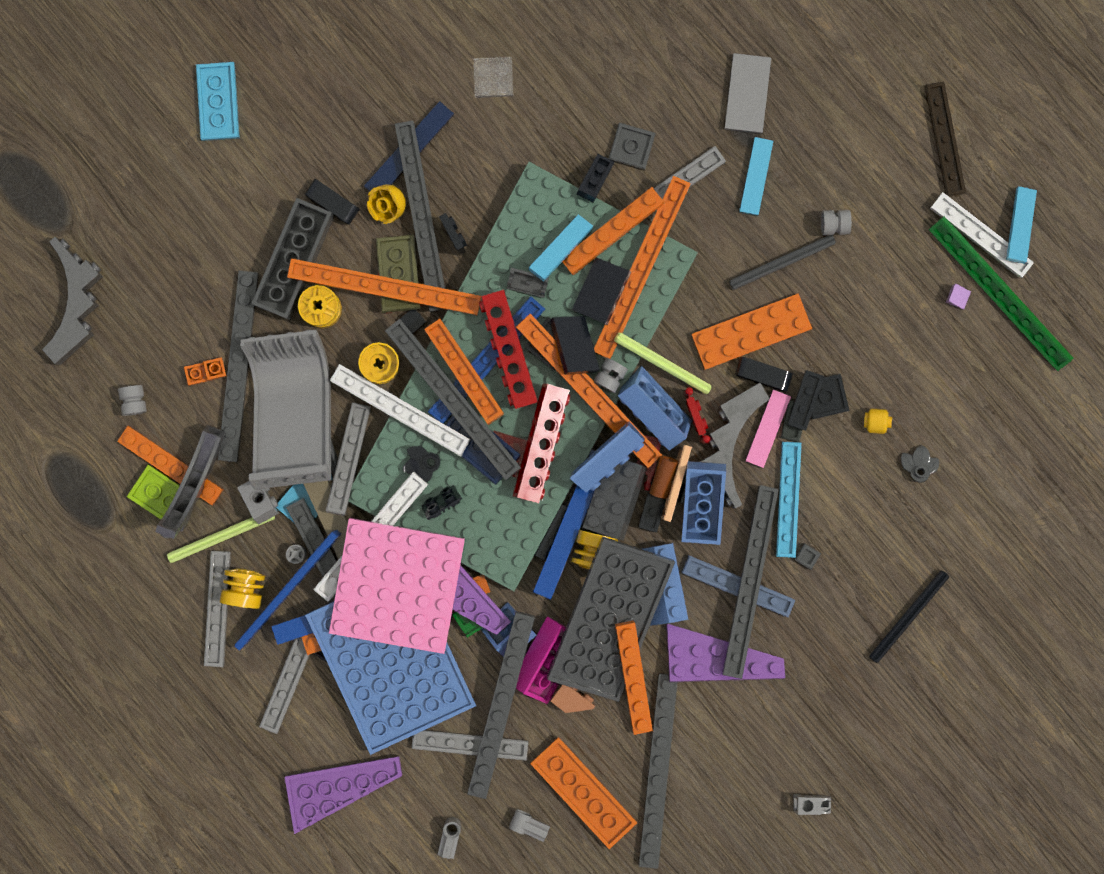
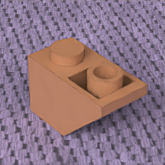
(571, 700)

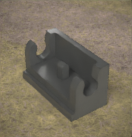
(527, 283)

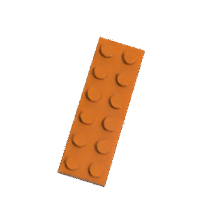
(751, 331)
(583, 792)

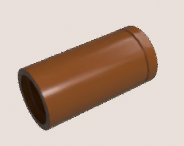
(664, 477)

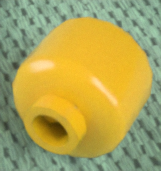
(877, 421)

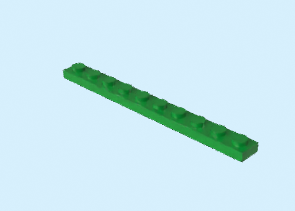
(1001, 293)

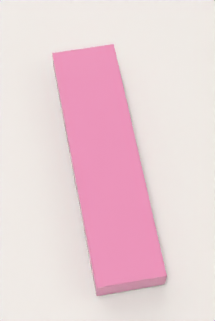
(768, 428)

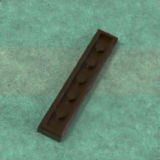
(945, 139)

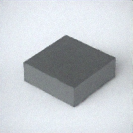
(807, 556)

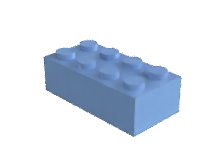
(704, 503)

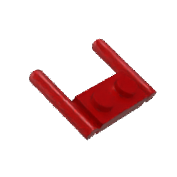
(694, 408)

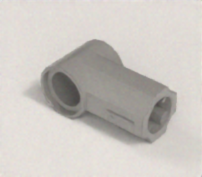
(525, 824)
(449, 839)

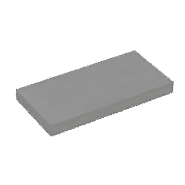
(747, 93)

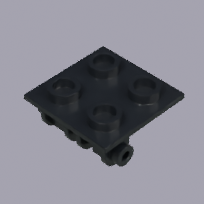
(435, 505)

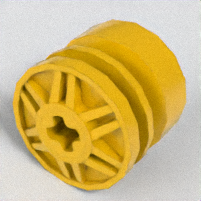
(329, 301)
(368, 360)
(590, 542)
(242, 588)

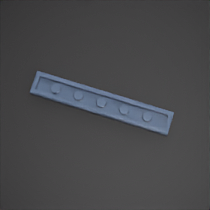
(730, 583)

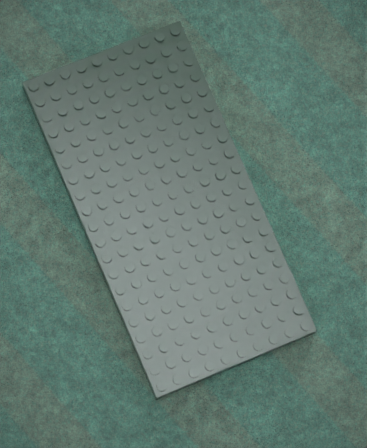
(497, 527)

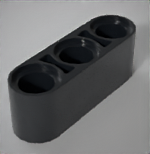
(331, 201)
(763, 374)

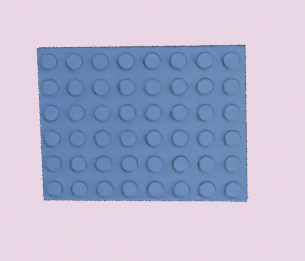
(390, 686)

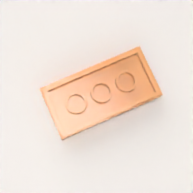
(683, 456)

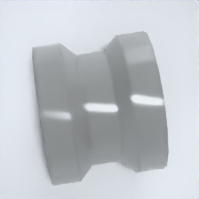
(293, 556)

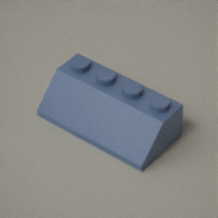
(655, 408)
(607, 456)
(672, 602)

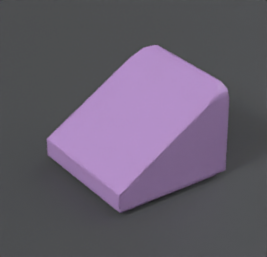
(958, 296)

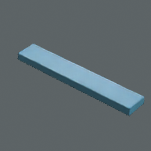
(788, 499)

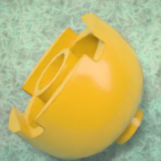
(386, 203)

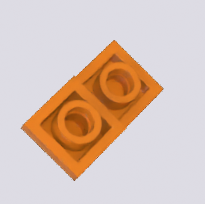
(204, 371)

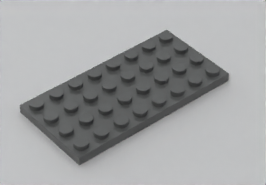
(619, 588)

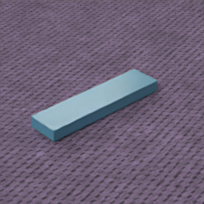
(756, 176)
(1021, 225)
(560, 248)

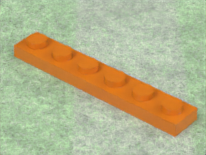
(613, 230)
(464, 371)
(164, 461)
(633, 677)

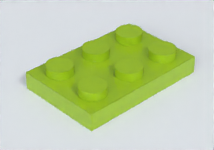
(154, 491)

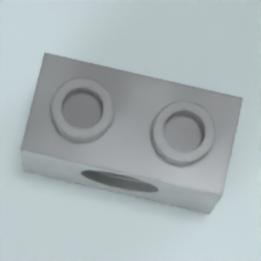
(259, 511)

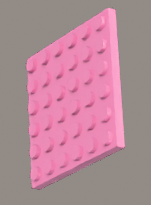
(396, 585)

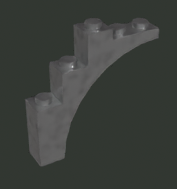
(80, 303)
(736, 413)
(190, 489)

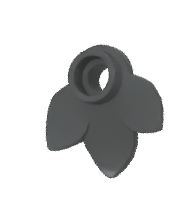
(919, 461)

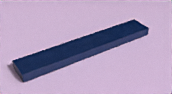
(425, 132)

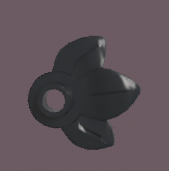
(419, 464)

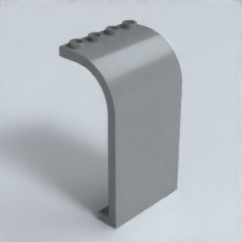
(290, 409)

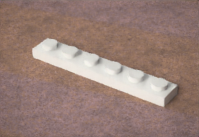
(978, 233)

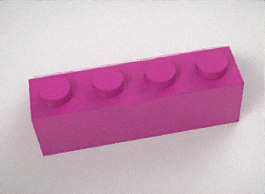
(538, 660)

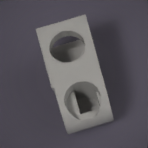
(811, 804)

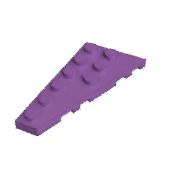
(476, 605)
(702, 658)
(327, 790)

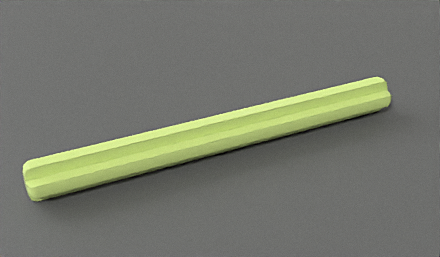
(662, 363)
(214, 539)

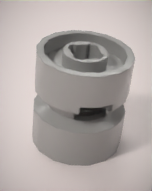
(836, 222)
(606, 381)
(132, 400)

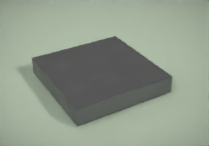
(632, 146)

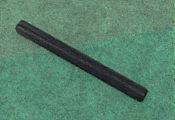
(909, 616)

